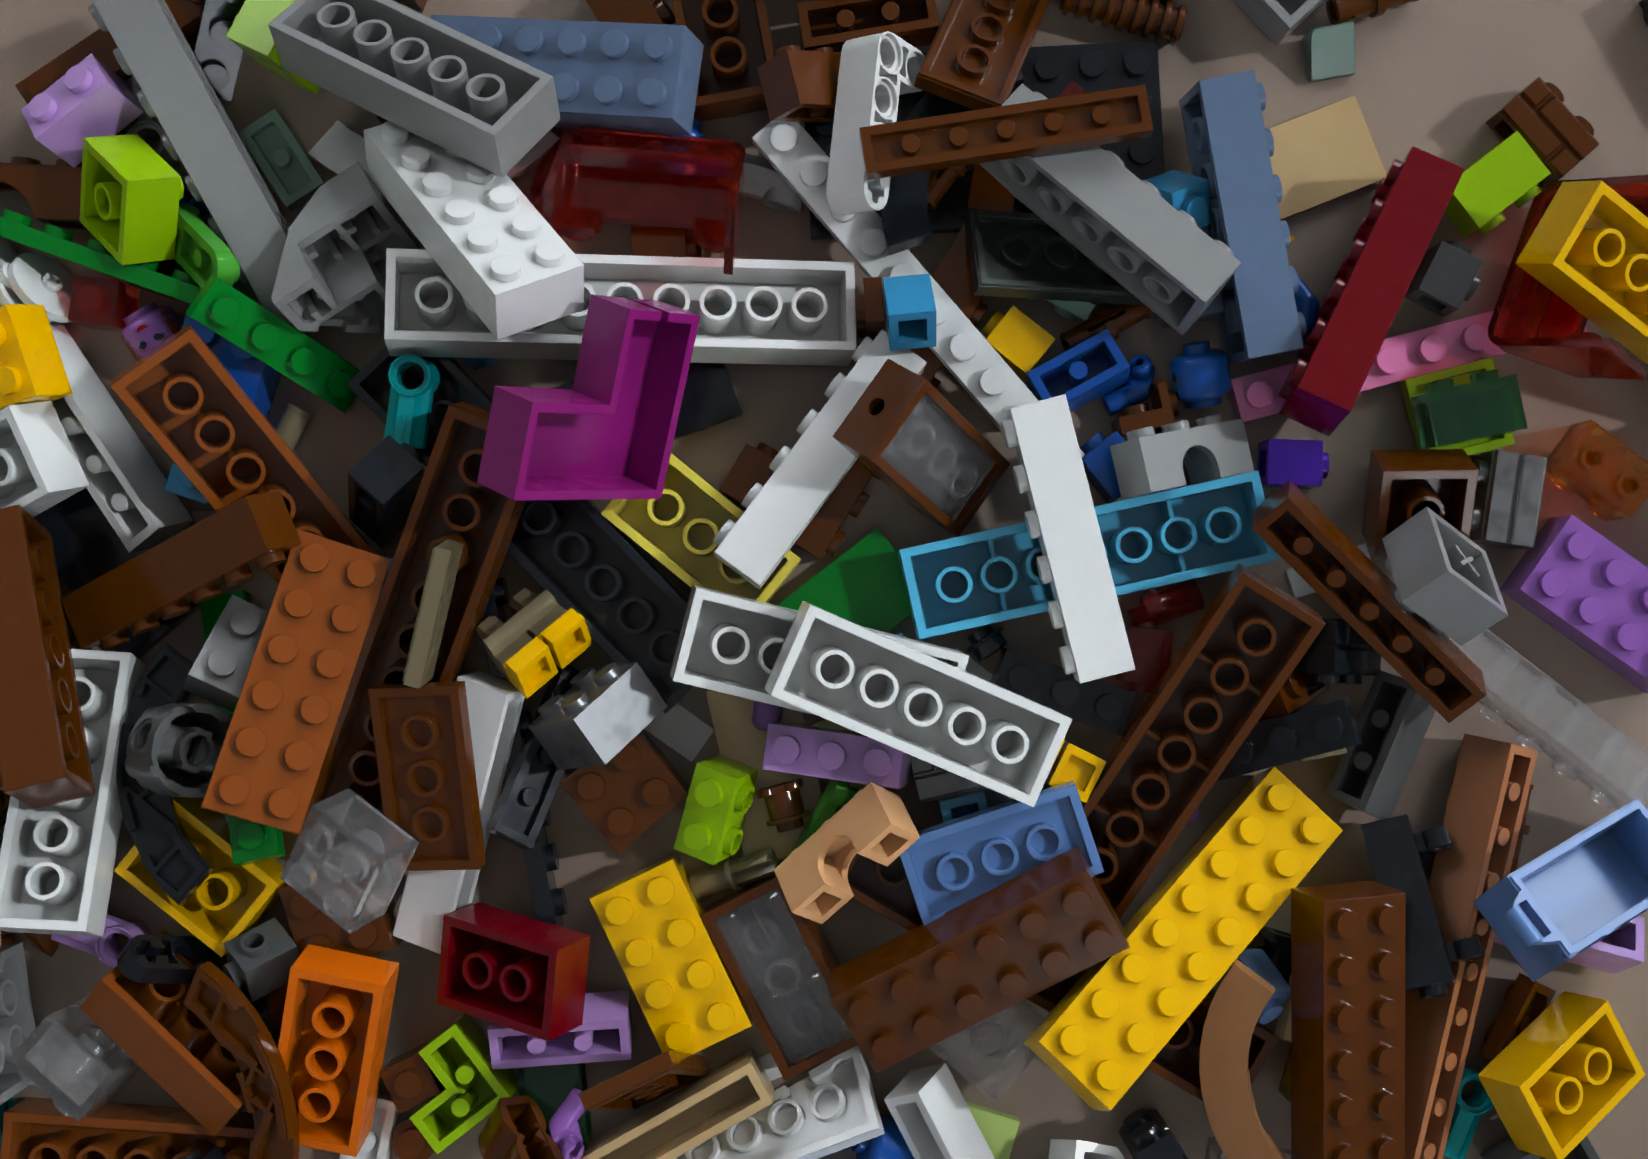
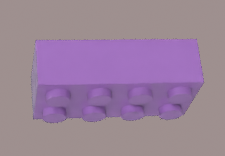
(1587, 594)

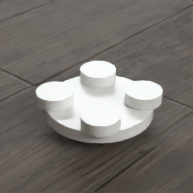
(40, 282)

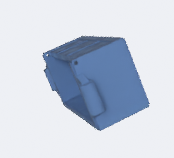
(1573, 892)

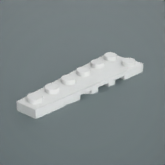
(808, 1119)

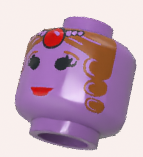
(149, 329)

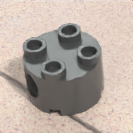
(176, 748)

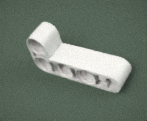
(868, 90)

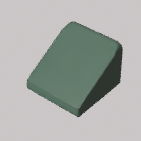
(1330, 51)

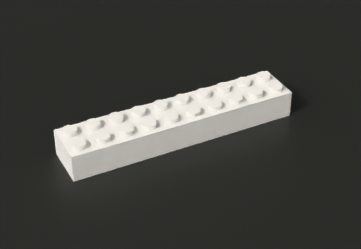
(756, 316)

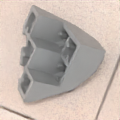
(337, 256)

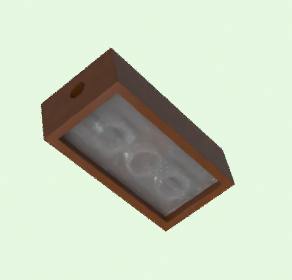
(922, 447)
(781, 974)

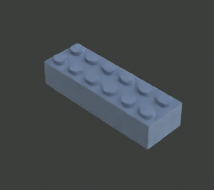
(603, 71)
(1234, 153)

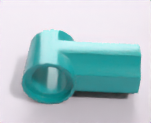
(410, 408)
(1466, 1115)

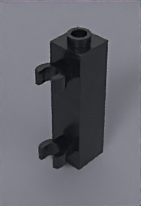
(1398, 864)

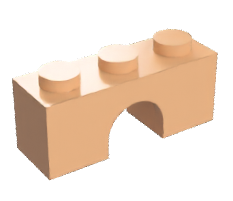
(817, 871)

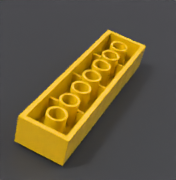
(1184, 939)

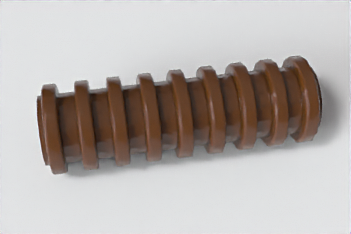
(1136, 15)

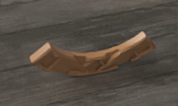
(1225, 1065)

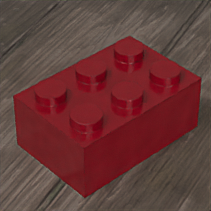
(513, 970)

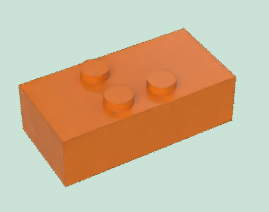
(336, 1043)

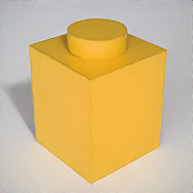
(1017, 340)

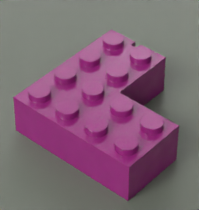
(615, 423)

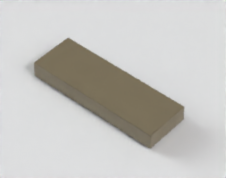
(432, 613)

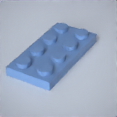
(994, 846)

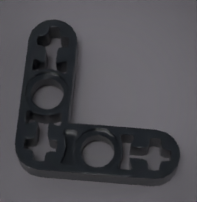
(154, 961)

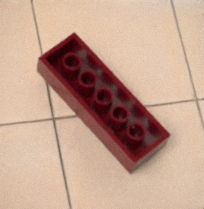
(1368, 290)

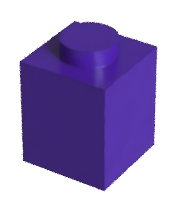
(1292, 460)

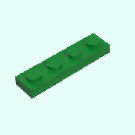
(274, 342)

